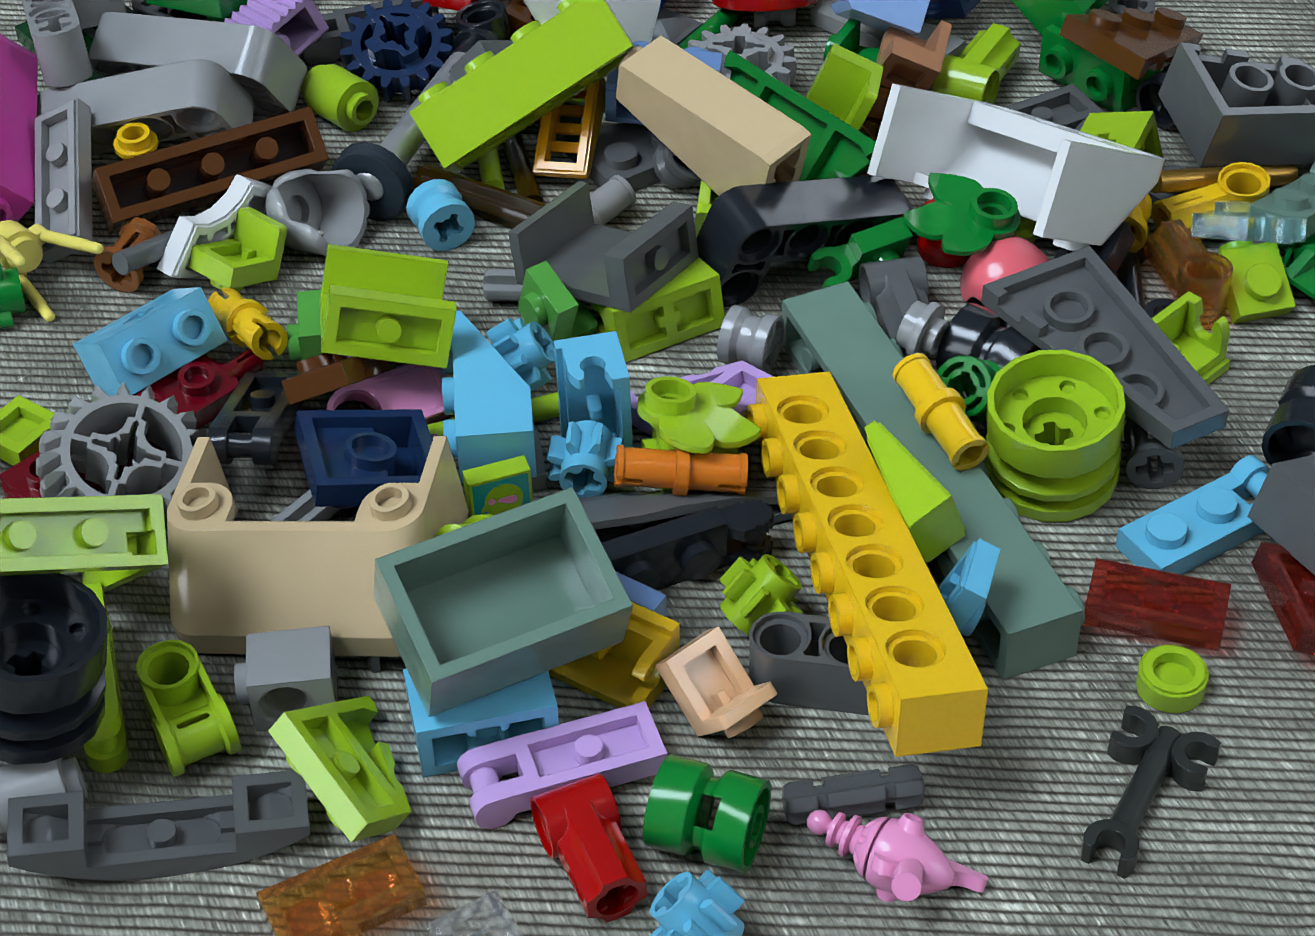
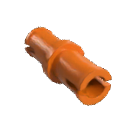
(680, 470)

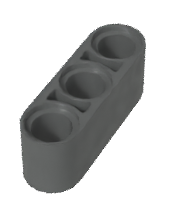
(804, 663)

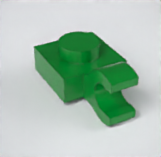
(870, 245)

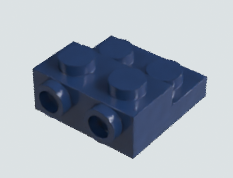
(360, 450)

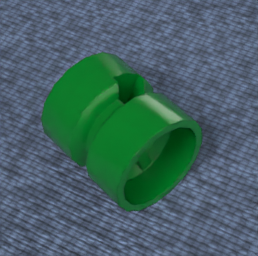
(683, 805)

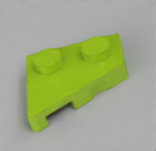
(344, 766)

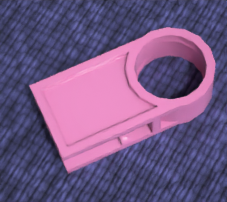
(400, 388)

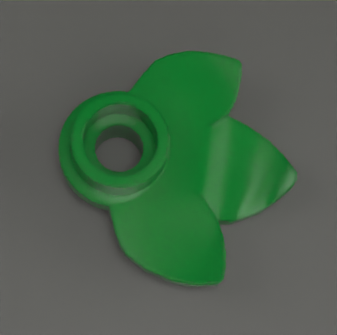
(964, 215)

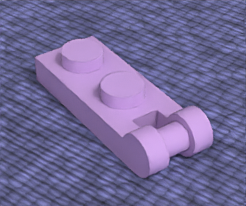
(614, 743)

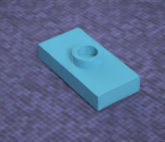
(969, 585)

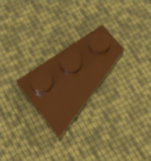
(1130, 39)

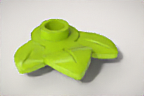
(696, 414)

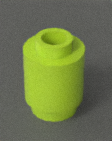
(340, 96)

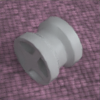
(750, 338)

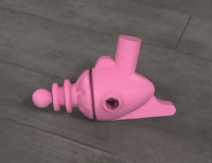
(894, 855)

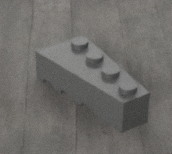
(1241, 107)

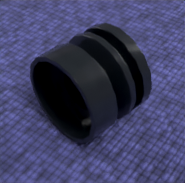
(49, 666)

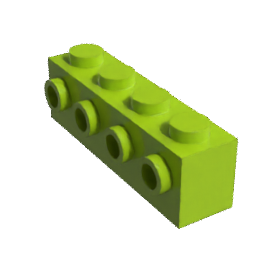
(521, 82)

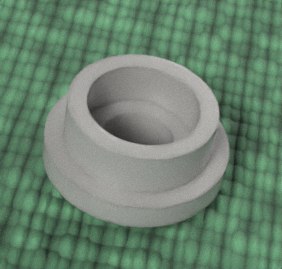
(922, 328)

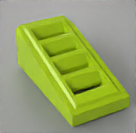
(917, 494)

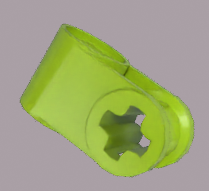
(183, 705)

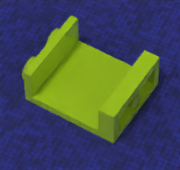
(385, 307)

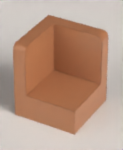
(911, 59)

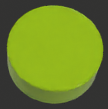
(1172, 678)

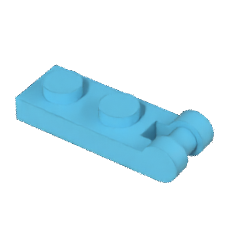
(1198, 523)

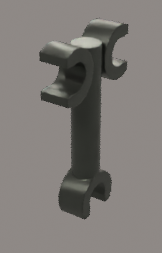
(1156, 753)

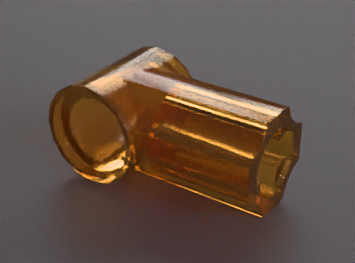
(1189, 266)

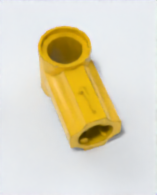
(1235, 182)

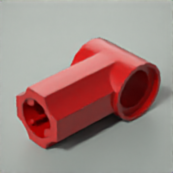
(585, 832)

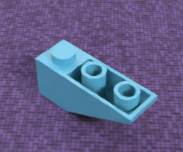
(488, 403)

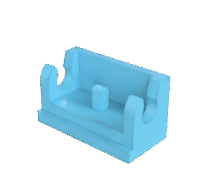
(594, 383)

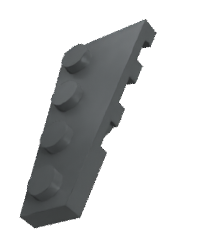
(1087, 310)

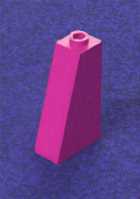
(17, 128)

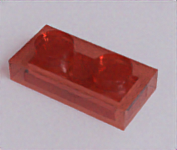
(1290, 592)
(1157, 604)

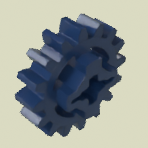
(397, 47)

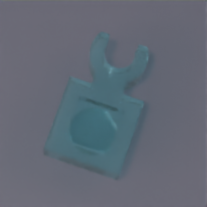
(1235, 222)

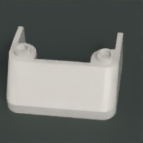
(1059, 176)

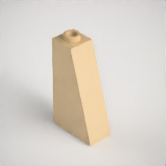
(709, 119)

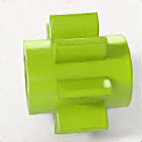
(758, 589)

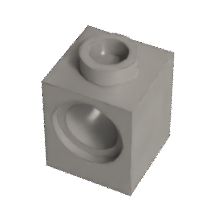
(286, 673)

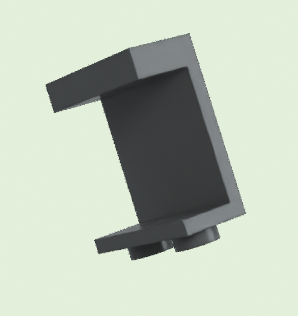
(601, 261)

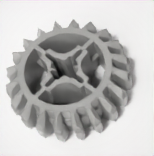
(103, 435)

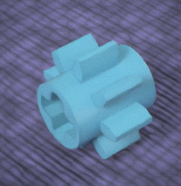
(525, 349)
(583, 458)
(697, 907)

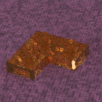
(345, 894)

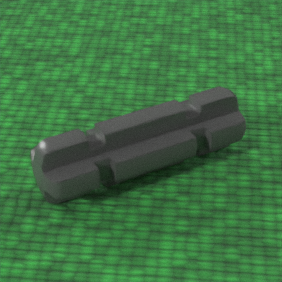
(854, 793)

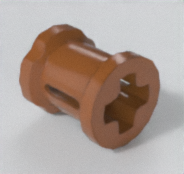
(103, 261)

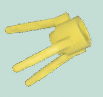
(24, 250)

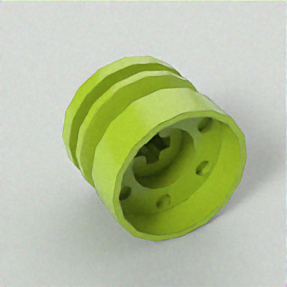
(1055, 434)

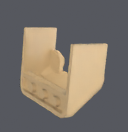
(294, 574)

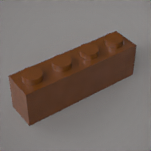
(204, 168)

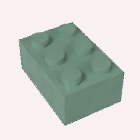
(501, 600)

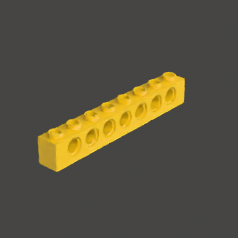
(869, 567)

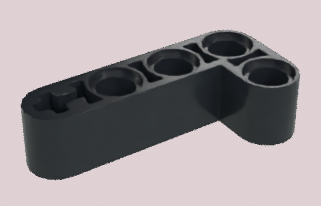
(789, 222)

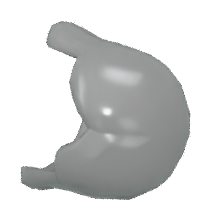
(322, 201)

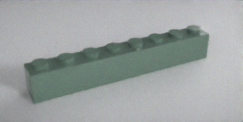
(1028, 609)

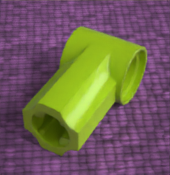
(979, 66)

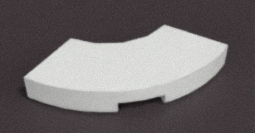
(211, 225)

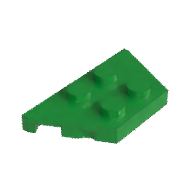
(834, 145)

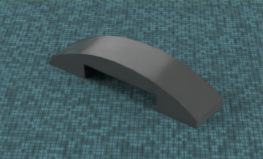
(157, 838)

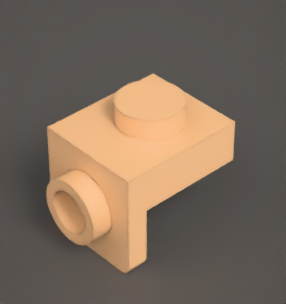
(714, 686)

